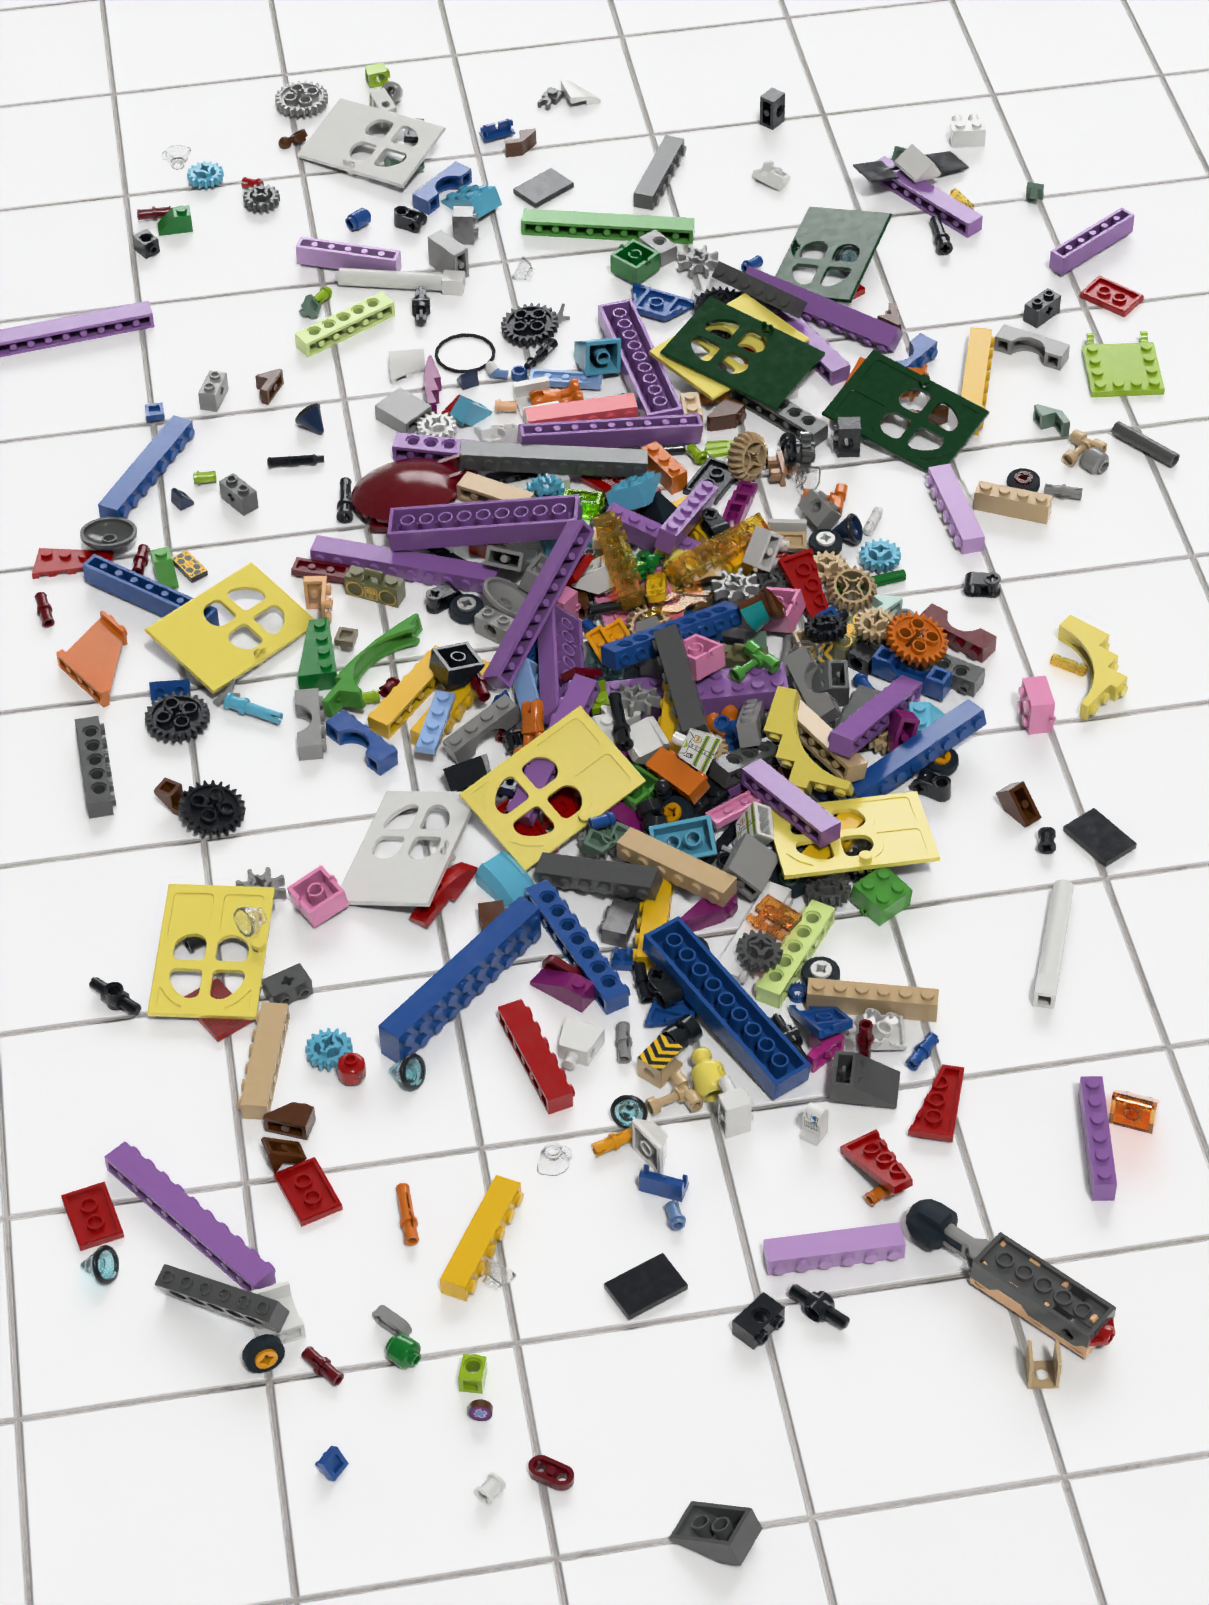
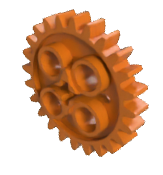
(908, 629)

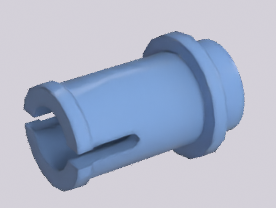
(676, 1219)

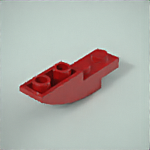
(451, 886)

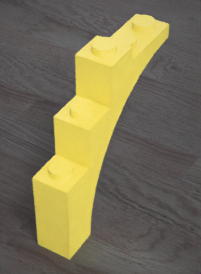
(1102, 664)
(783, 728)

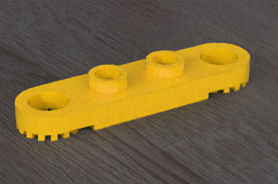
(656, 587)

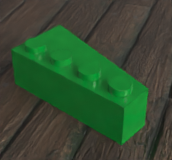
(318, 660)

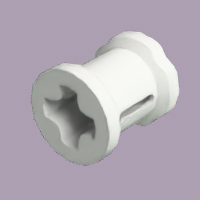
(490, 1488)

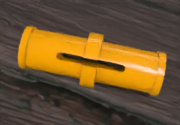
(612, 1142)

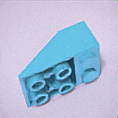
(482, 197)
(634, 491)

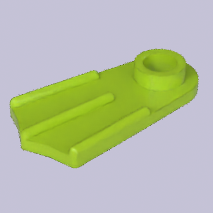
(717, 448)

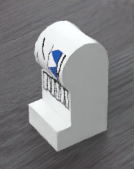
(814, 1124)

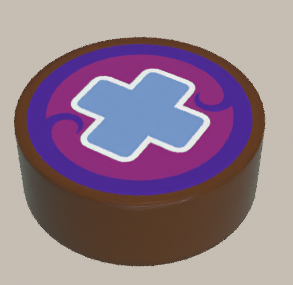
(480, 1410)

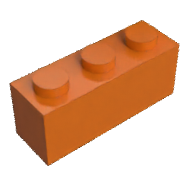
(672, 473)
(679, 773)

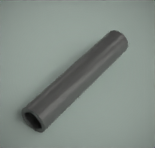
(1145, 443)

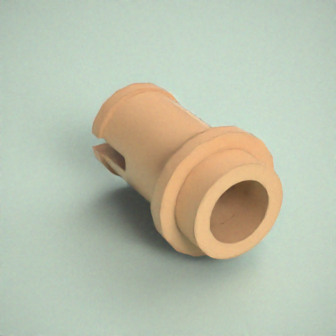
(505, 406)

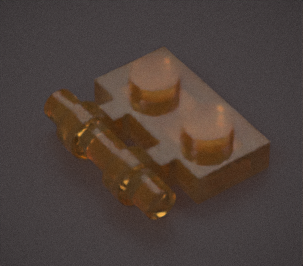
(776, 912)

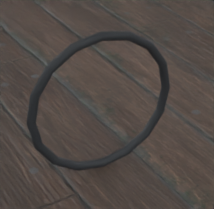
(458, 336)

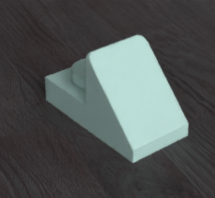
(891, 603)

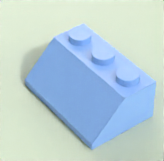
(527, 682)

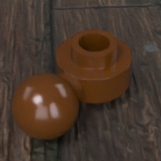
(299, 137)

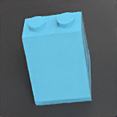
(598, 355)

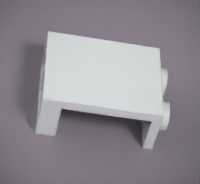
(521, 392)
(294, 1326)

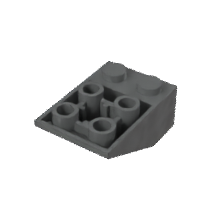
(832, 678)
(863, 1081)

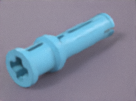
(244, 706)

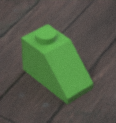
(164, 567)

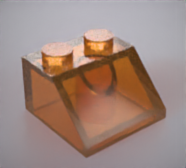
(1133, 1111)

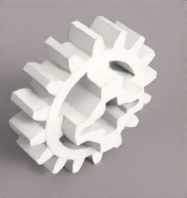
(437, 425)

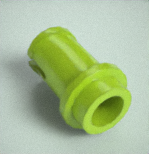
(323, 294)
(698, 455)
(204, 477)
(371, 696)

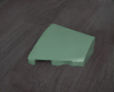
(602, 839)

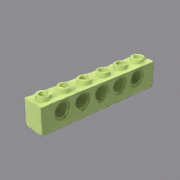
(344, 324)
(797, 950)

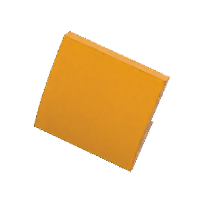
(603, 635)

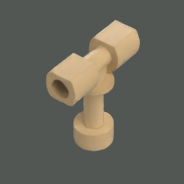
(1083, 443)
(680, 1093)

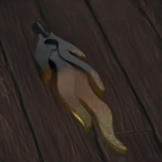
(698, 593)

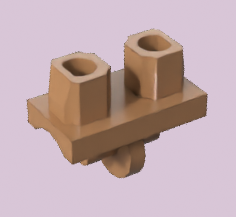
(779, 468)

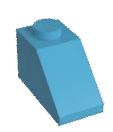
(469, 411)

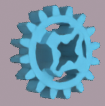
(205, 174)
(546, 486)
(880, 555)
(328, 1048)

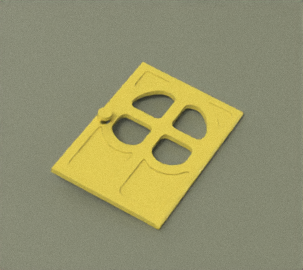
(707, 386)
(206, 647)
(583, 762)
(892, 825)
(208, 914)

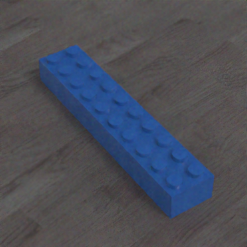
(460, 980)
(727, 1008)

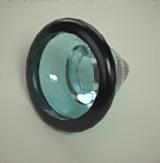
(847, 254)
(409, 1071)
(627, 1108)
(102, 1265)

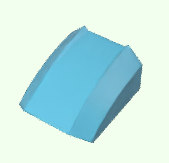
(503, 878)

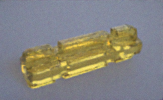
(955, 193)
(1068, 664)

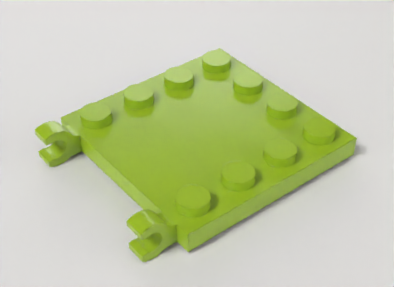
(1122, 368)

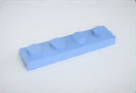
(561, 378)
(435, 722)

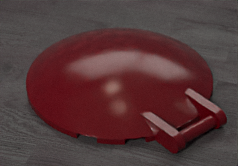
(406, 485)

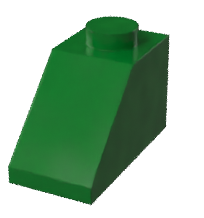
(176, 221)

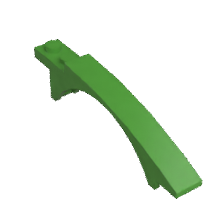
(346, 691)

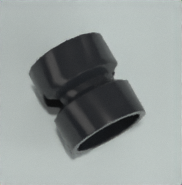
(651, 813)
(684, 1031)

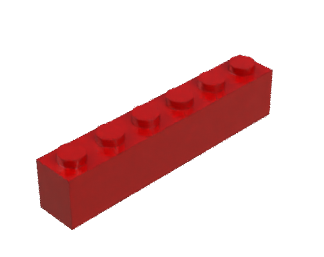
(535, 1056)

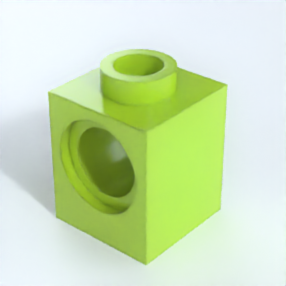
(376, 75)
(474, 1381)

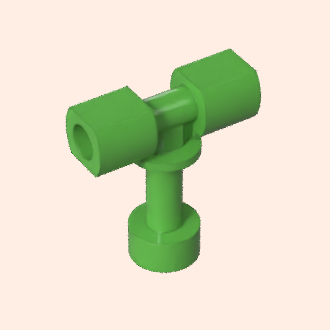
(757, 659)

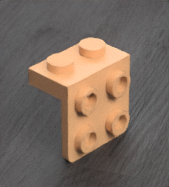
(317, 595)

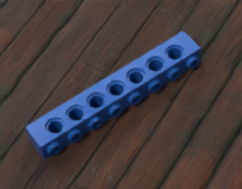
(639, 646)
(578, 947)

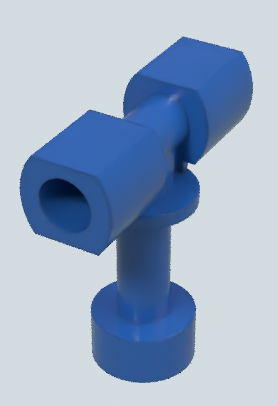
(724, 725)

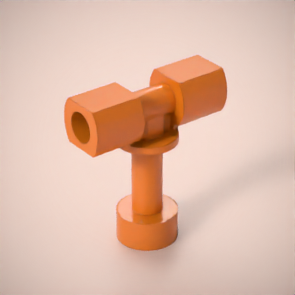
(838, 497)

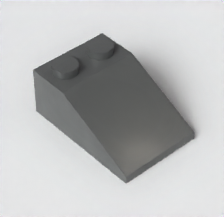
(718, 1531)

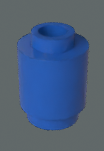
(358, 219)

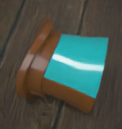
(761, 609)

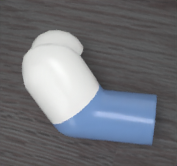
(495, 372)

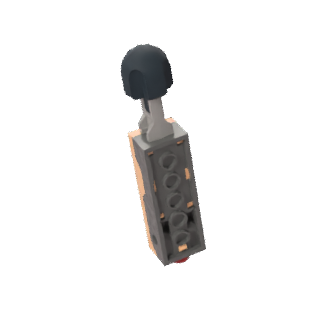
(1019, 1280)

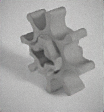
(698, 260)
(735, 586)
(638, 699)
(265, 881)

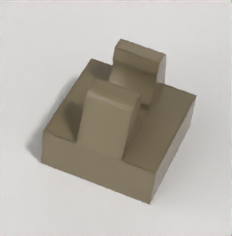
(346, 638)

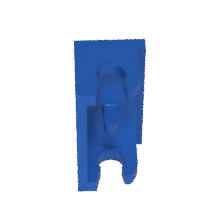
(663, 1185)

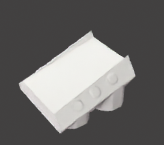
(647, 740)
(887, 1030)

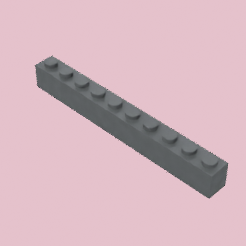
(552, 459)

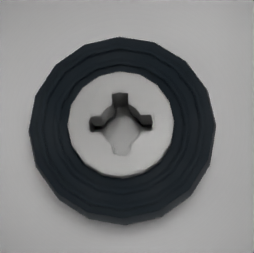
(465, 607)

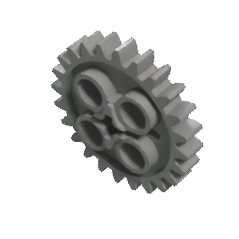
(301, 98)

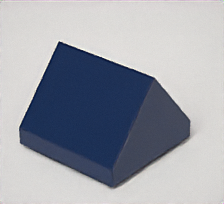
(468, 380)
(180, 499)

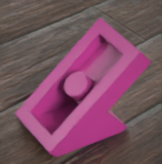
(824, 1049)

